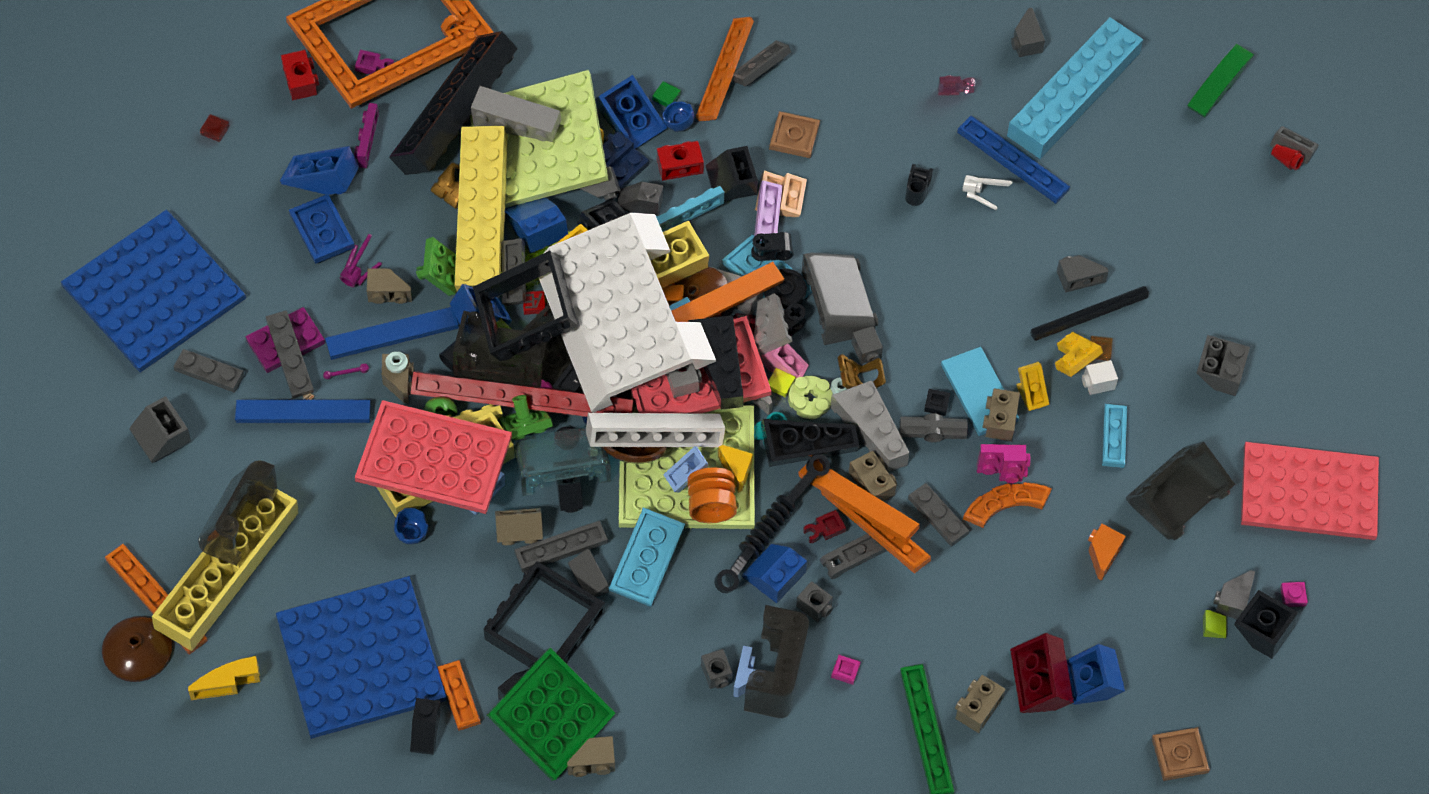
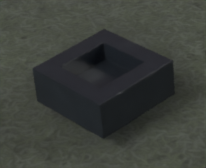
(937, 402)

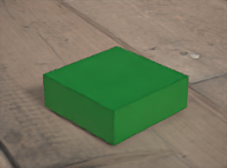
(666, 94)

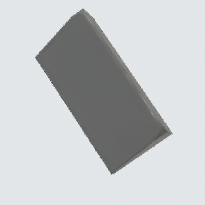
(1295, 141)
(589, 574)

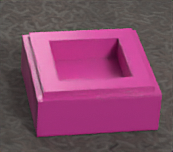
(845, 669)

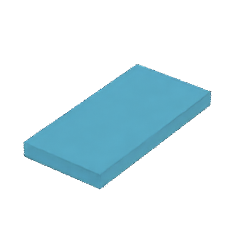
(741, 262)
(972, 382)
(647, 557)

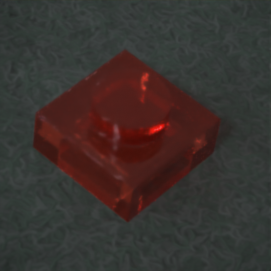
(214, 128)

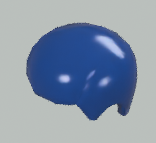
(678, 116)
(410, 526)

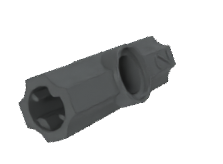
(933, 428)

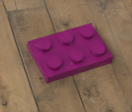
(305, 332)

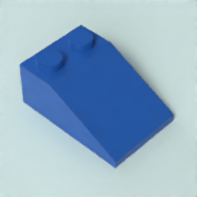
(630, 112)
(322, 171)
(537, 223)

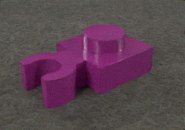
(370, 62)

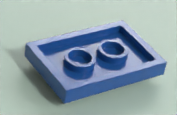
(321, 228)

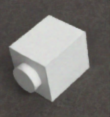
(1100, 377)

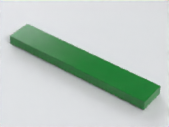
(926, 730)

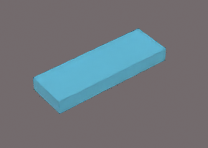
(1114, 435)

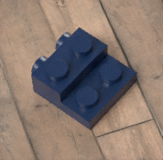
(623, 158)

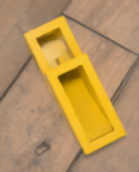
(224, 679)

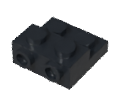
(601, 214)

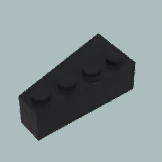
(725, 372)
(799, 441)

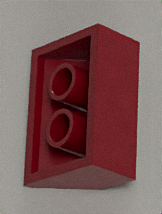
(1041, 674)

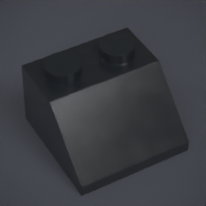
(1266, 623)

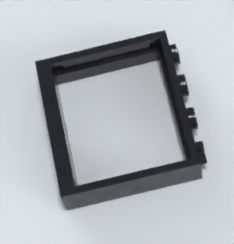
(510, 280)
(506, 608)

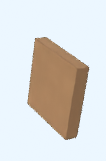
(794, 134)
(1180, 754)

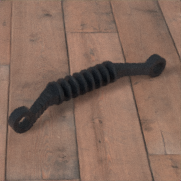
(770, 524)

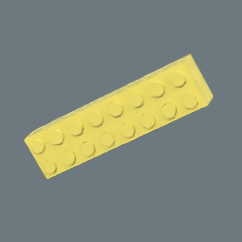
(481, 204)
(213, 582)

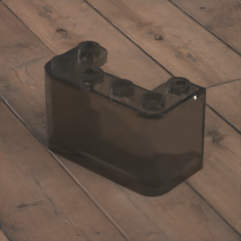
(775, 691)

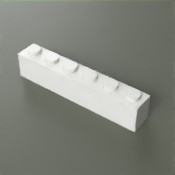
(654, 430)

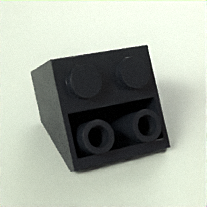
(734, 173)

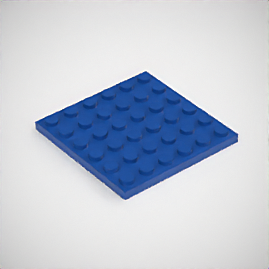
(153, 290)
(360, 656)

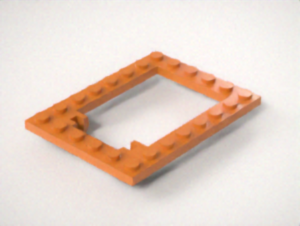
(305, 23)

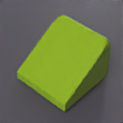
(1214, 624)

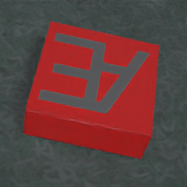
(534, 302)

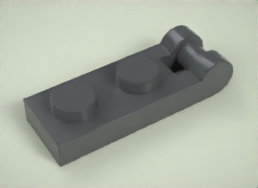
(851, 555)

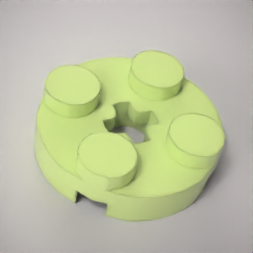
(819, 388)

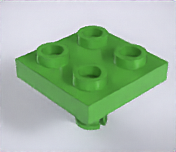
(438, 266)
(525, 420)

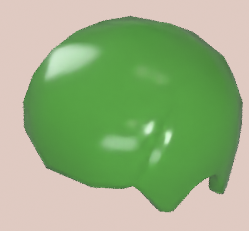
(441, 406)

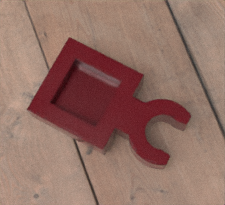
(827, 525)

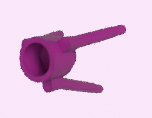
(352, 274)

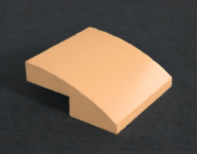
(792, 192)

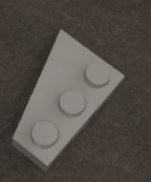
(770, 325)

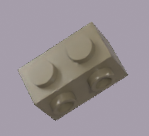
(1002, 414)
(872, 476)
(518, 526)
(980, 703)

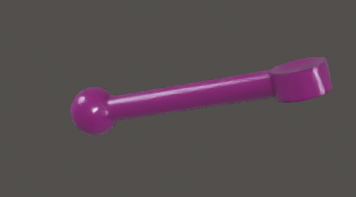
(364, 368)

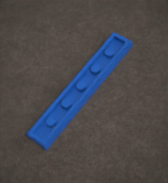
(1013, 159)
(391, 333)
(302, 411)

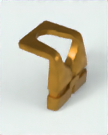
(447, 187)
(850, 371)

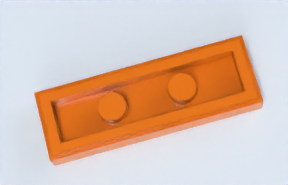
(458, 695)

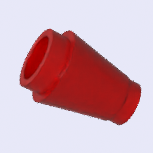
(1289, 157)

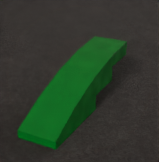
(1220, 80)

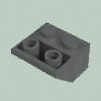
(1222, 364)
(160, 430)

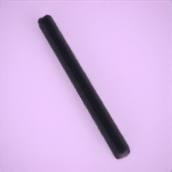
(1089, 313)

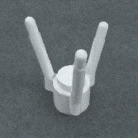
(974, 185)

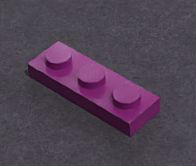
(366, 135)

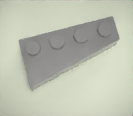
(515, 114)
(873, 423)

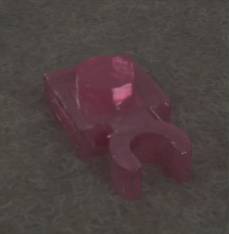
(954, 85)

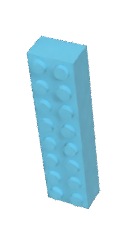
(1074, 88)

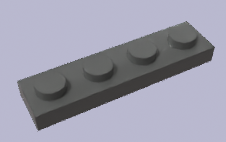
(289, 354)
(561, 545)

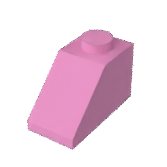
(785, 359)

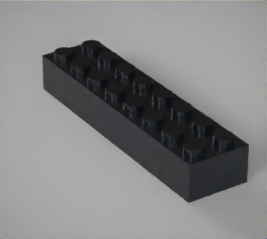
(452, 103)

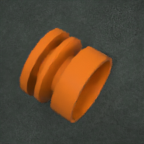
(711, 495)

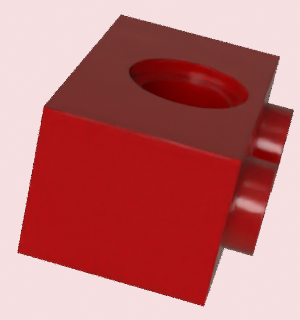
(299, 85)
(691, 163)

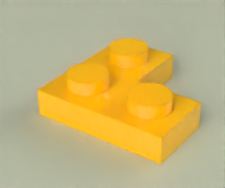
(1077, 352)

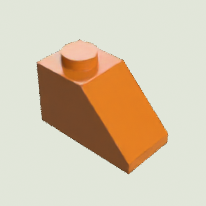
(1104, 548)

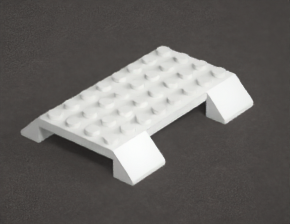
(621, 310)

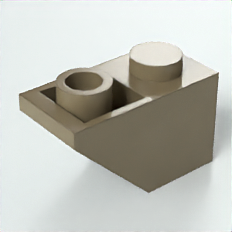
(386, 286)
(398, 383)
(593, 757)

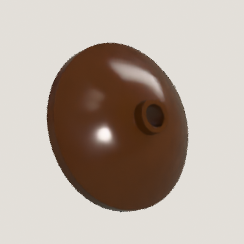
(703, 282)
(636, 455)
(136, 661)

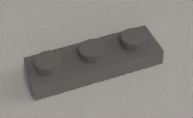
(761, 63)
(513, 255)
(208, 370)
(938, 514)

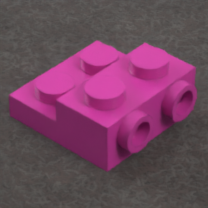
(1007, 460)

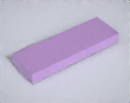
(768, 208)

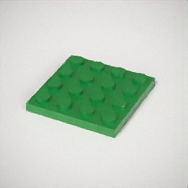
(550, 713)

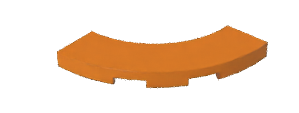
(1005, 497)

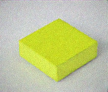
(781, 382)

